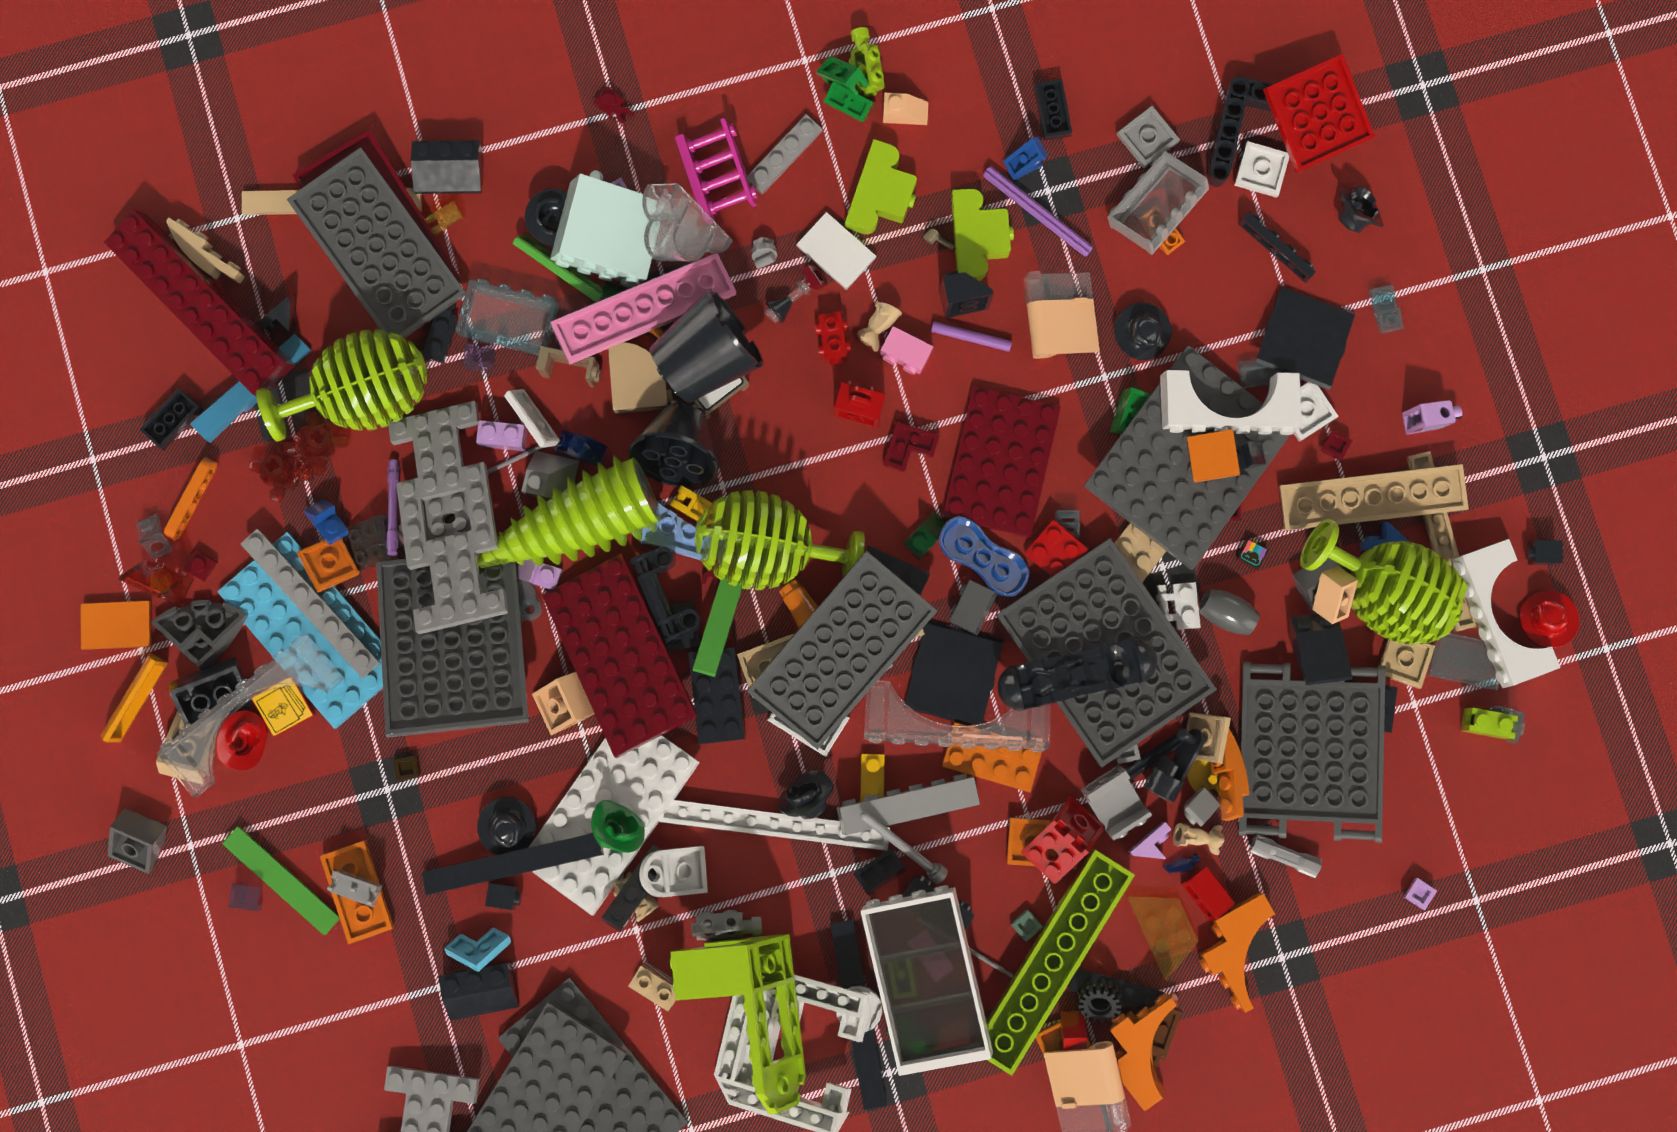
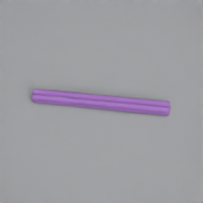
(1038, 211)

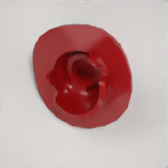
(1549, 619)
(241, 740)

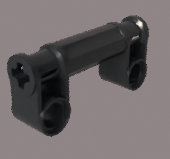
(656, 596)

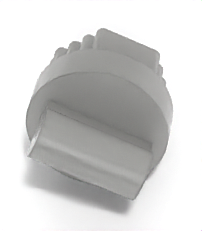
(763, 252)

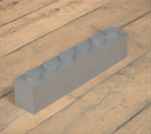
(909, 805)

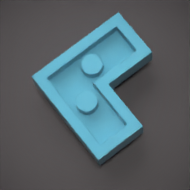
(478, 953)

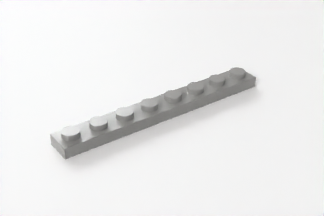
(310, 603)

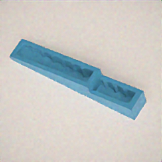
(239, 399)

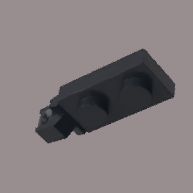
(440, 335)

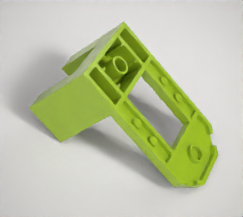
(749, 969)

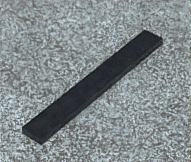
(511, 864)
(865, 1051)

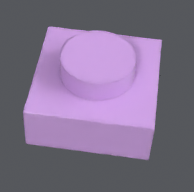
(1420, 893)

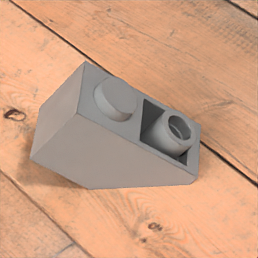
(1200, 806)

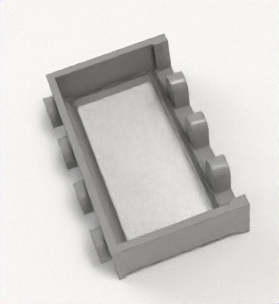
(1158, 202)

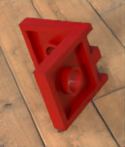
(1070, 835)

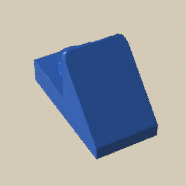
(1026, 158)
(326, 521)
(1388, 534)

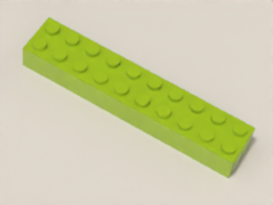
(1054, 958)

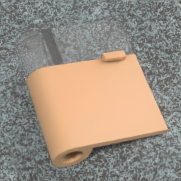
(1060, 313)
(1088, 1089)

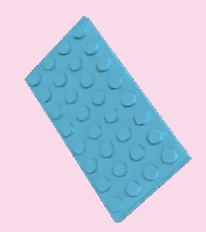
(279, 621)

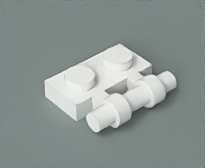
(1185, 605)

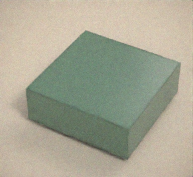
(1026, 925)

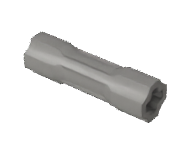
(1270, 849)

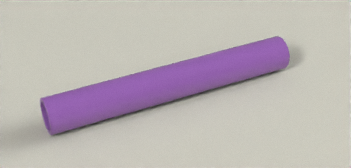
(971, 336)

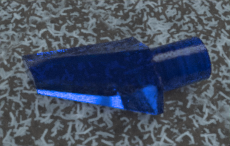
(1182, 864)

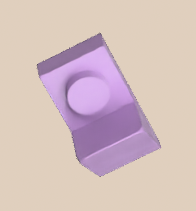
(544, 576)
(1146, 846)

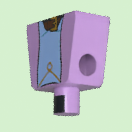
(1430, 416)

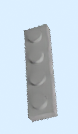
(784, 154)

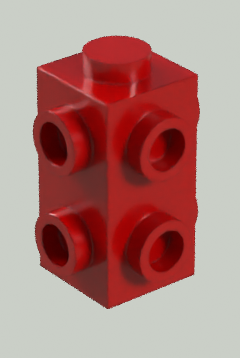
(833, 345)

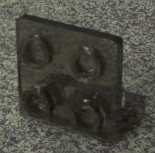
(370, 540)

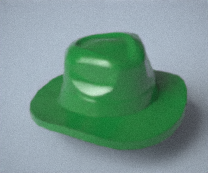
(617, 827)

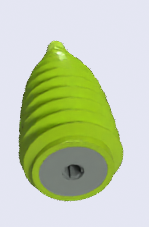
(580, 517)

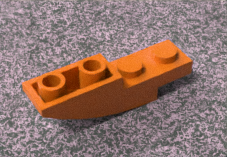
(1232, 780)

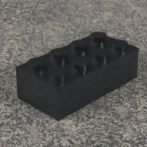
(718, 701)

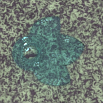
(527, 598)

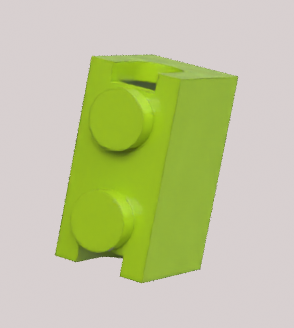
(1489, 723)

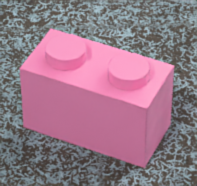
(906, 351)

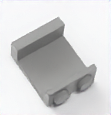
(1116, 802)

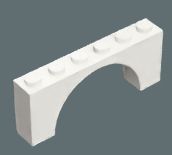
(1184, 410)
(1511, 661)

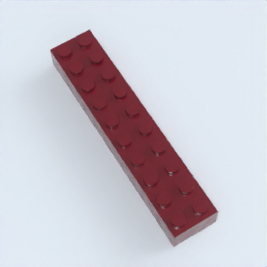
(198, 303)

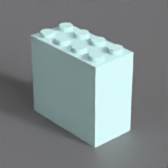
(603, 232)

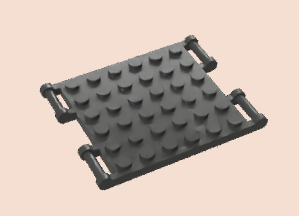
(1313, 751)

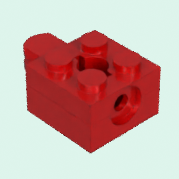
(859, 403)

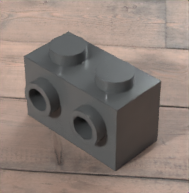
(972, 607)

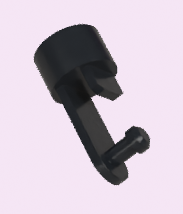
(1169, 775)

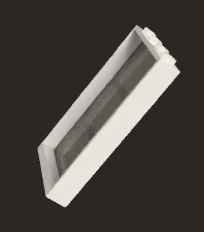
(926, 980)

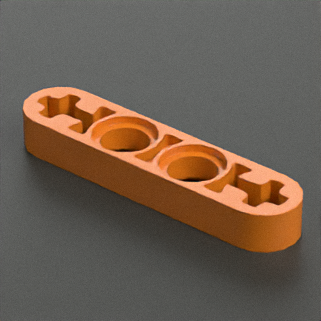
(190, 498)

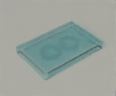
(1463, 661)

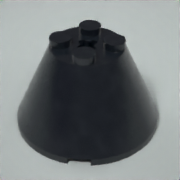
(677, 447)

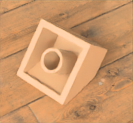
(563, 703)

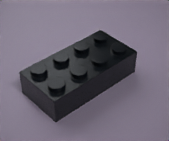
(1052, 110)
(171, 419)

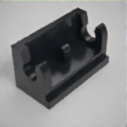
(880, 872)

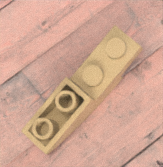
(200, 252)

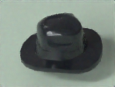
(1358, 208)
(544, 215)
(1142, 331)
(806, 795)
(506, 825)

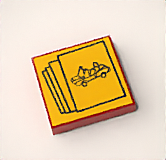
(283, 708)

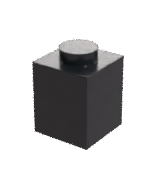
(1544, 552)
(503, 896)

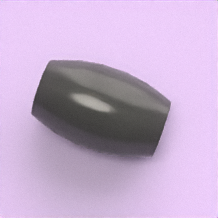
(1229, 612)

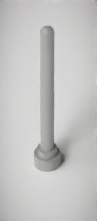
(935, 871)

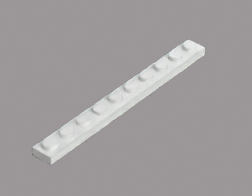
(769, 824)

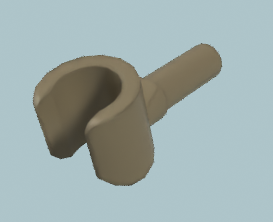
(933, 235)

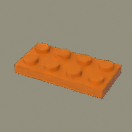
(998, 765)
(357, 919)

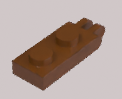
(1164, 1035)

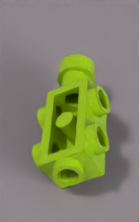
(867, 58)

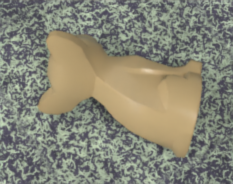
(881, 320)
(1185, 835)
(646, 907)

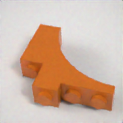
(1228, 956)
(1136, 1060)

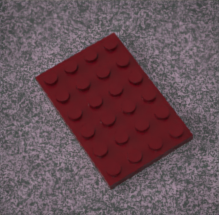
(1001, 461)

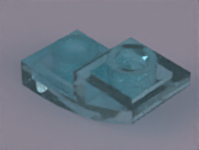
(1385, 309)

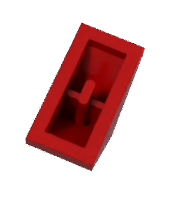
(1073, 1030)

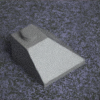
(546, 471)

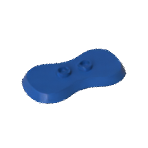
(999, 567)

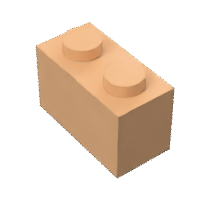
(1335, 594)

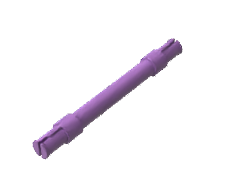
(392, 533)

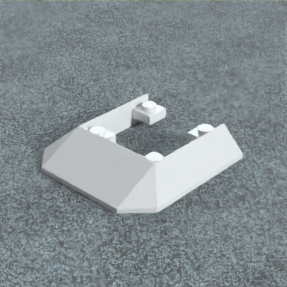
(735, 1069)

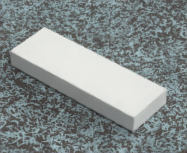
(532, 418)

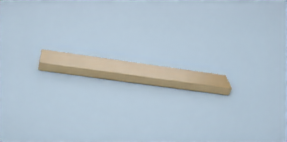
(276, 202)
(1442, 537)

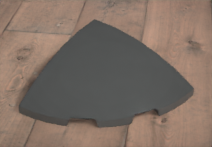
(201, 629)

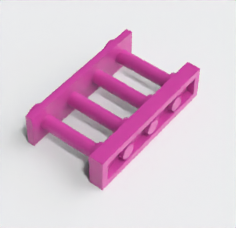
(695, 167)

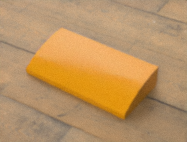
(133, 699)

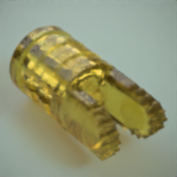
(446, 217)

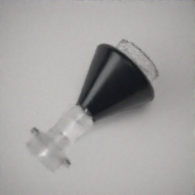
(778, 309)

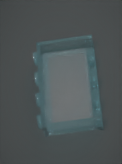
(506, 317)

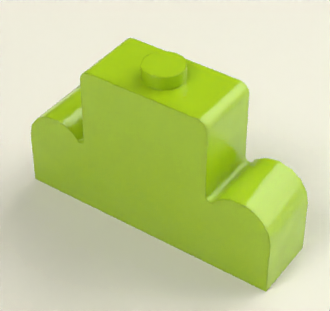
(881, 190)
(978, 233)

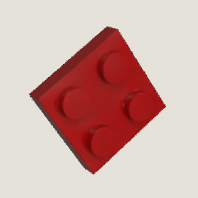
(1056, 549)

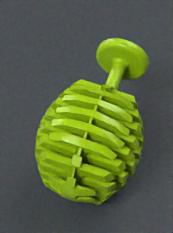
(356, 384)
(763, 541)
(1400, 588)

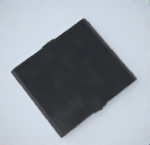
(1305, 337)
(953, 674)

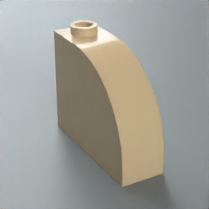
(636, 381)

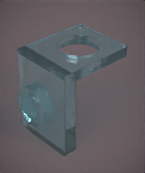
(150, 532)
(1518, 727)

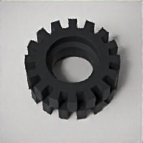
(1100, 1010)

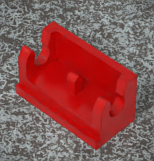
(1208, 894)

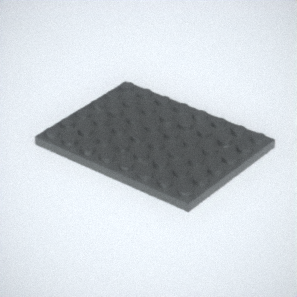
(1151, 475)
(1100, 604)
(453, 674)

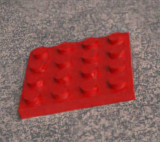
(1319, 113)

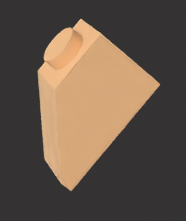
(904, 109)

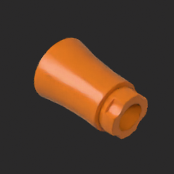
(798, 602)

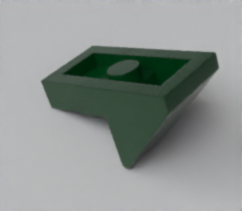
(925, 536)

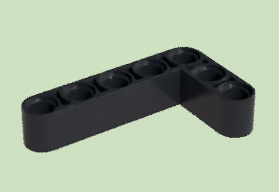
(1233, 122)

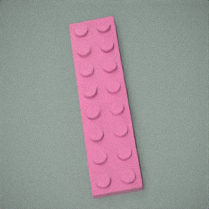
(640, 308)

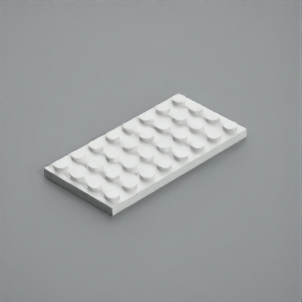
(640, 780)

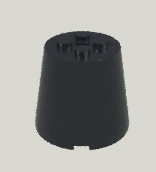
(705, 349)

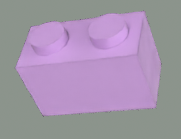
(502, 435)

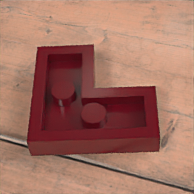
(909, 439)

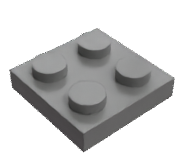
(1148, 137)

